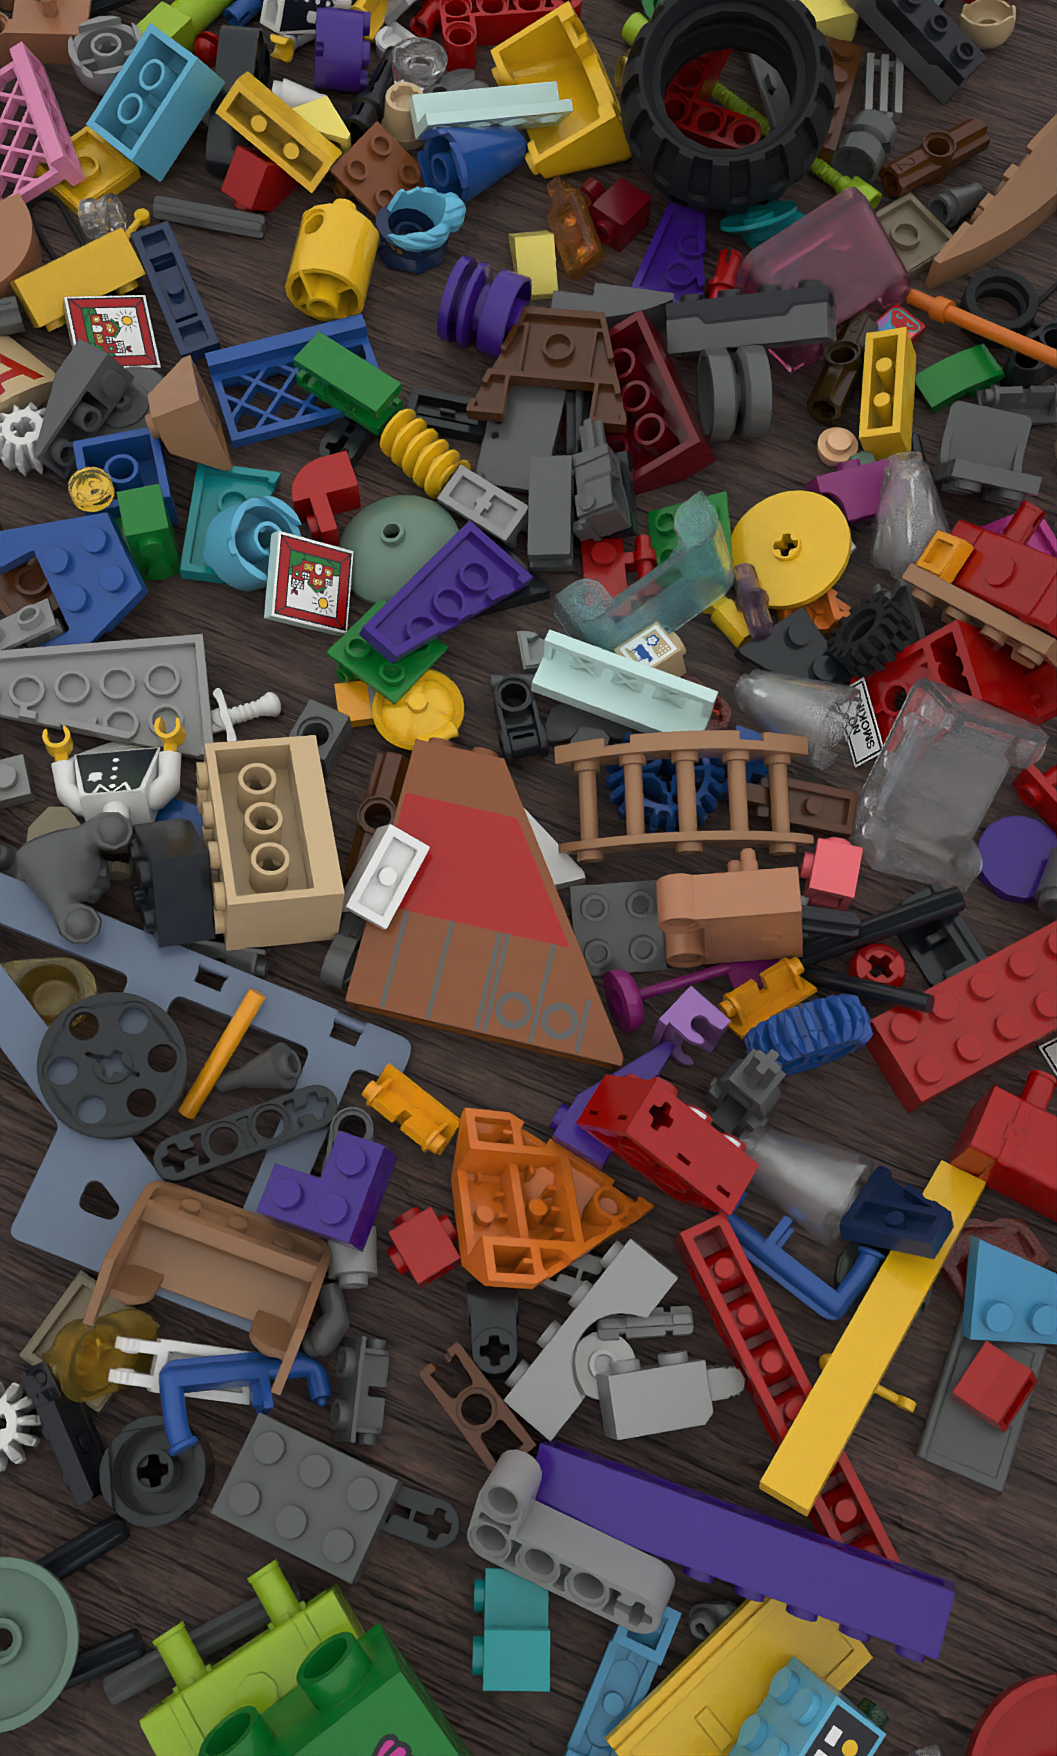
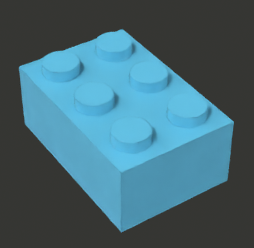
(155, 102)

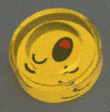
(91, 489)

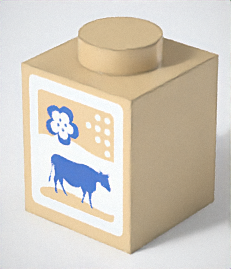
(655, 649)

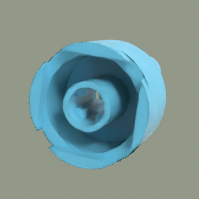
(241, 539)

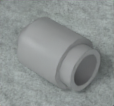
(352, 1266)

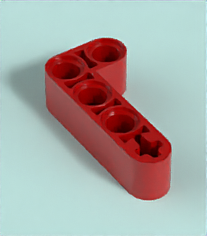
(486, 23)

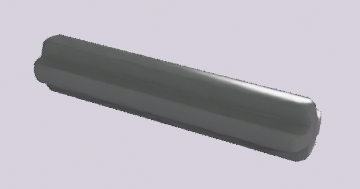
(209, 216)

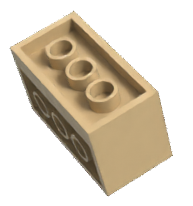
(269, 842)

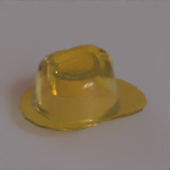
(52, 984)
(86, 1353)

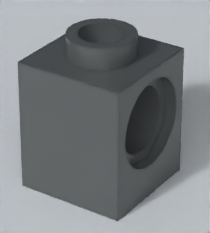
(326, 724)

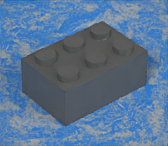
(308, 1498)

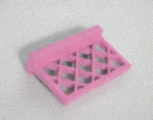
(53, 139)

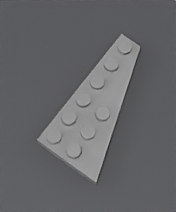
(112, 689)

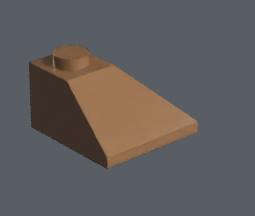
(188, 418)

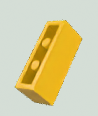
(278, 131)
(87, 271)
(887, 393)

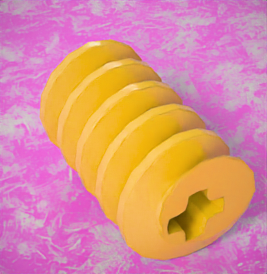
(419, 452)

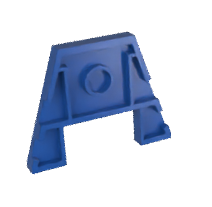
(85, 569)

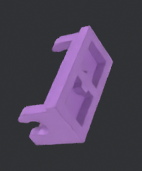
(690, 1020)

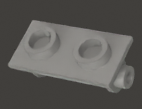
(30, 625)

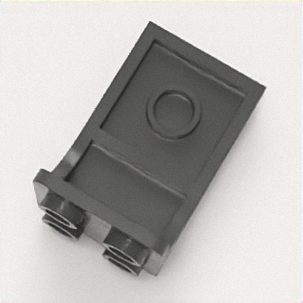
(984, 454)

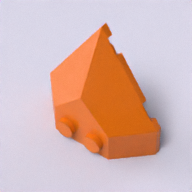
(528, 1203)

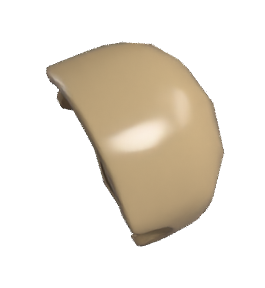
(987, 22)

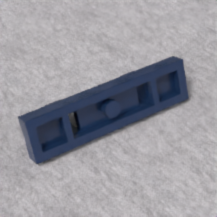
(175, 291)

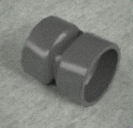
(865, 145)

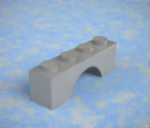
(549, 1387)

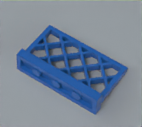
(273, 356)

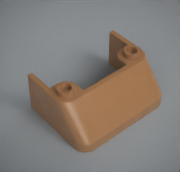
(219, 1259)

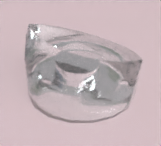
(418, 61)

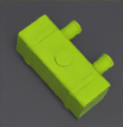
(249, 1676)

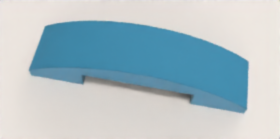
(619, 1684)

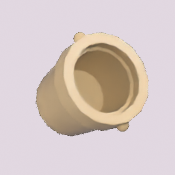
(397, 114)

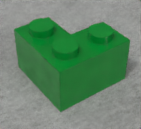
(149, 532)

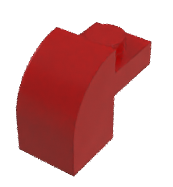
(323, 490)

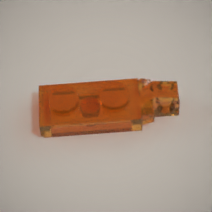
(573, 229)

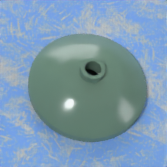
(385, 563)
(44, 1642)

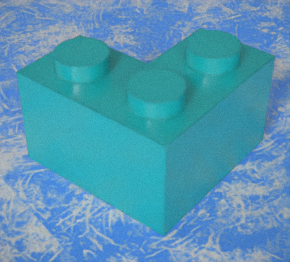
(516, 1633)

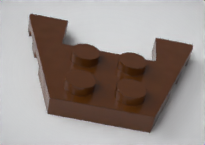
(558, 352)

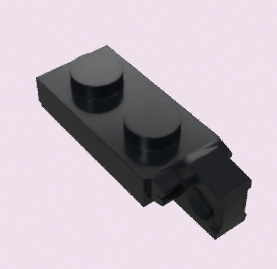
(69, 1431)

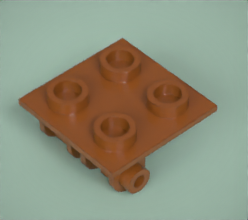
(375, 170)

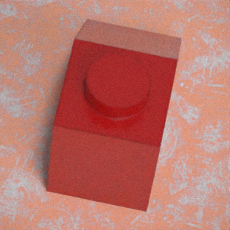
(256, 181)

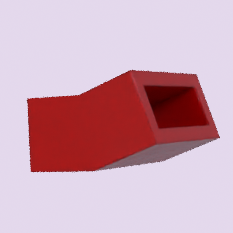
(994, 1387)

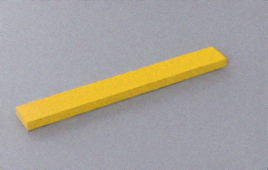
(864, 1354)

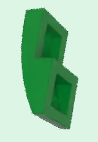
(957, 376)

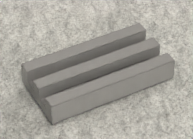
(884, 66)

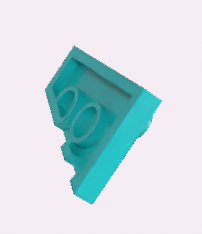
(212, 493)

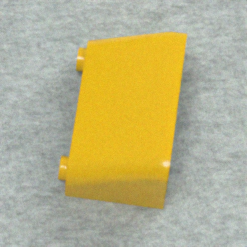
(563, 52)

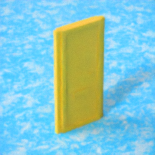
(729, 1676)

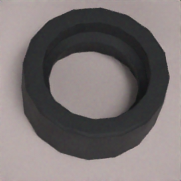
(1008, 287)

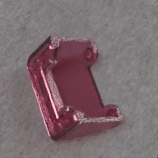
(843, 248)

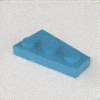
(1008, 1297)

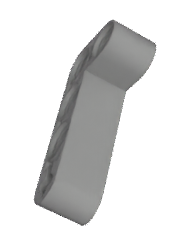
(563, 1552)

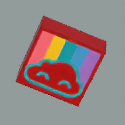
(898, 317)

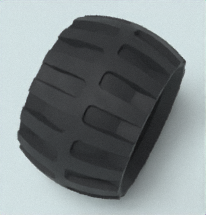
(727, 179)

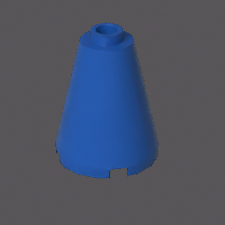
(469, 158)

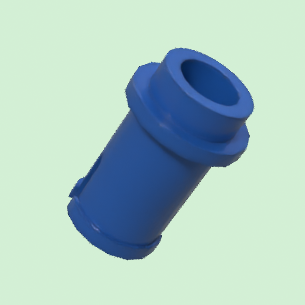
(242, 11)

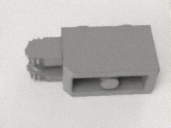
(662, 1395)

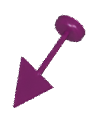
(626, 998)

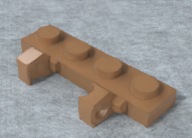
(1028, 643)

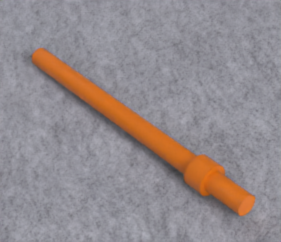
(945, 310)

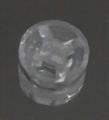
(101, 215)

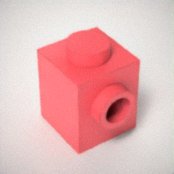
(831, 873)

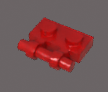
(608, 563)

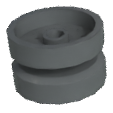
(734, 392)

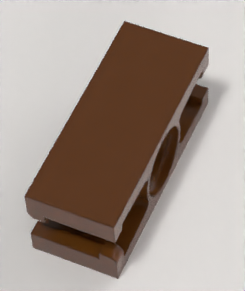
(479, 1387)

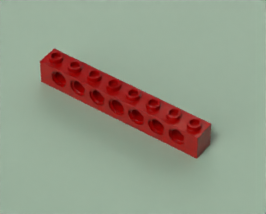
(772, 1372)

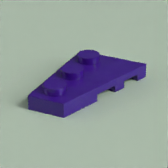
(675, 254)

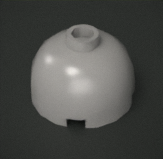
(101, 51)

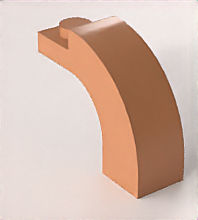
(18, 243)

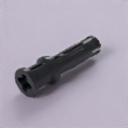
(369, 104)

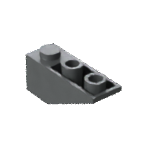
(79, 404)

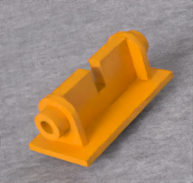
(781, 991)
(412, 1107)

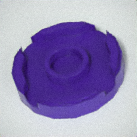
(1015, 856)

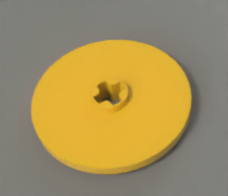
(820, 541)

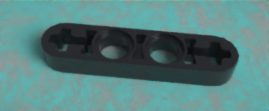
(244, 1126)

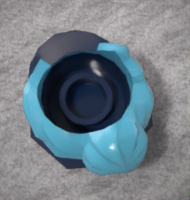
(417, 228)

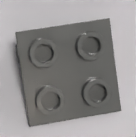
(618, 926)

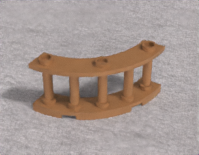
(684, 750)

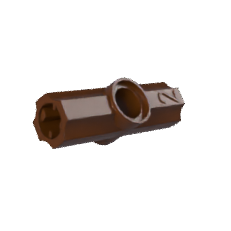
(934, 157)
(380, 799)

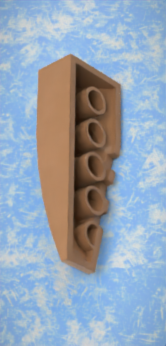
(1008, 216)

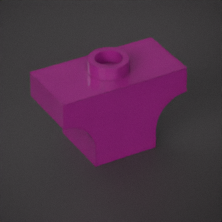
(852, 488)

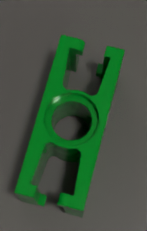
(348, 383)

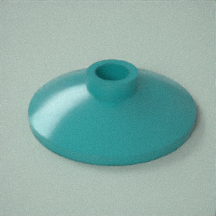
(759, 219)

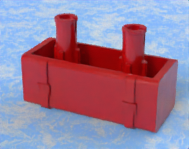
(1009, 572)
(1014, 1144)

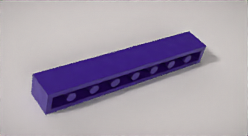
(750, 1550)

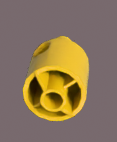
(332, 261)

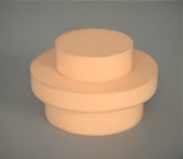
(836, 446)

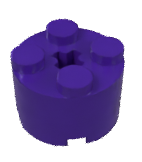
(341, 49)

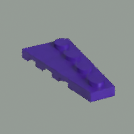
(447, 591)

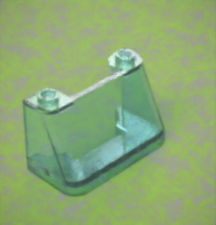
(670, 593)

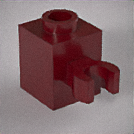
(618, 212)

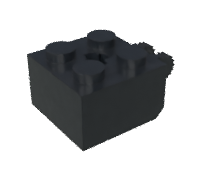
(172, 881)

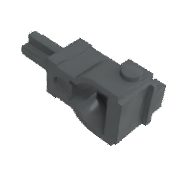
(600, 490)
(745, 1092)

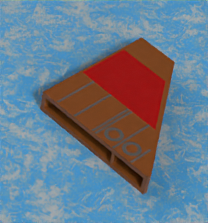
(482, 924)

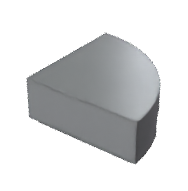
(530, 650)

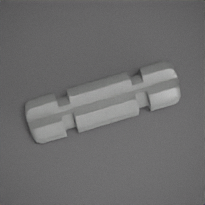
(677, 1321)

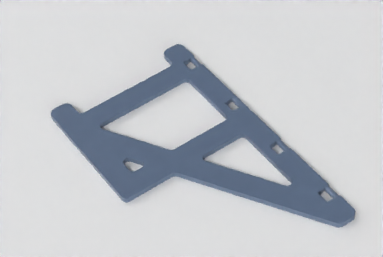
(52, 1209)

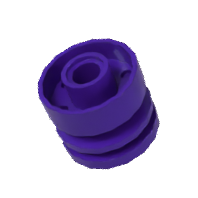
(481, 307)

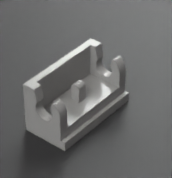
(485, 505)

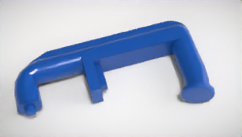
(797, 1279)
(227, 1372)

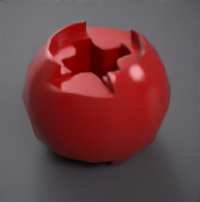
(878, 954)

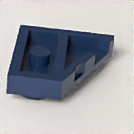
(896, 1218)

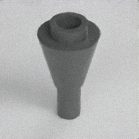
(272, 1069)

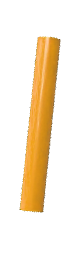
(221, 1053)

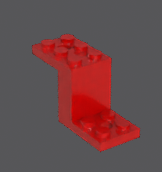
(970, 664)

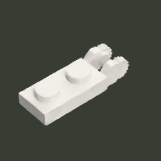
(168, 1350)

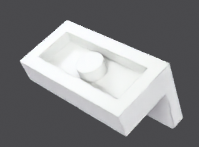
(383, 875)

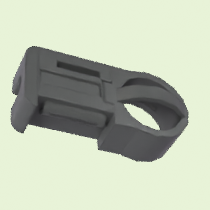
(343, 952)

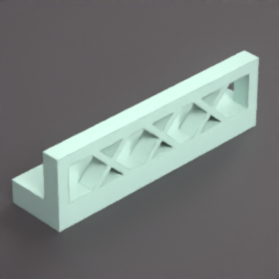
(513, 105)
(623, 691)

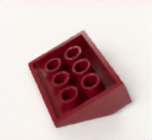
(661, 422)

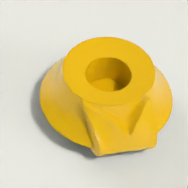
(426, 711)

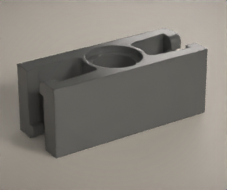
(551, 513)

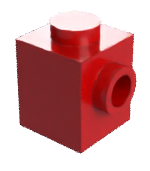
(423, 1245)

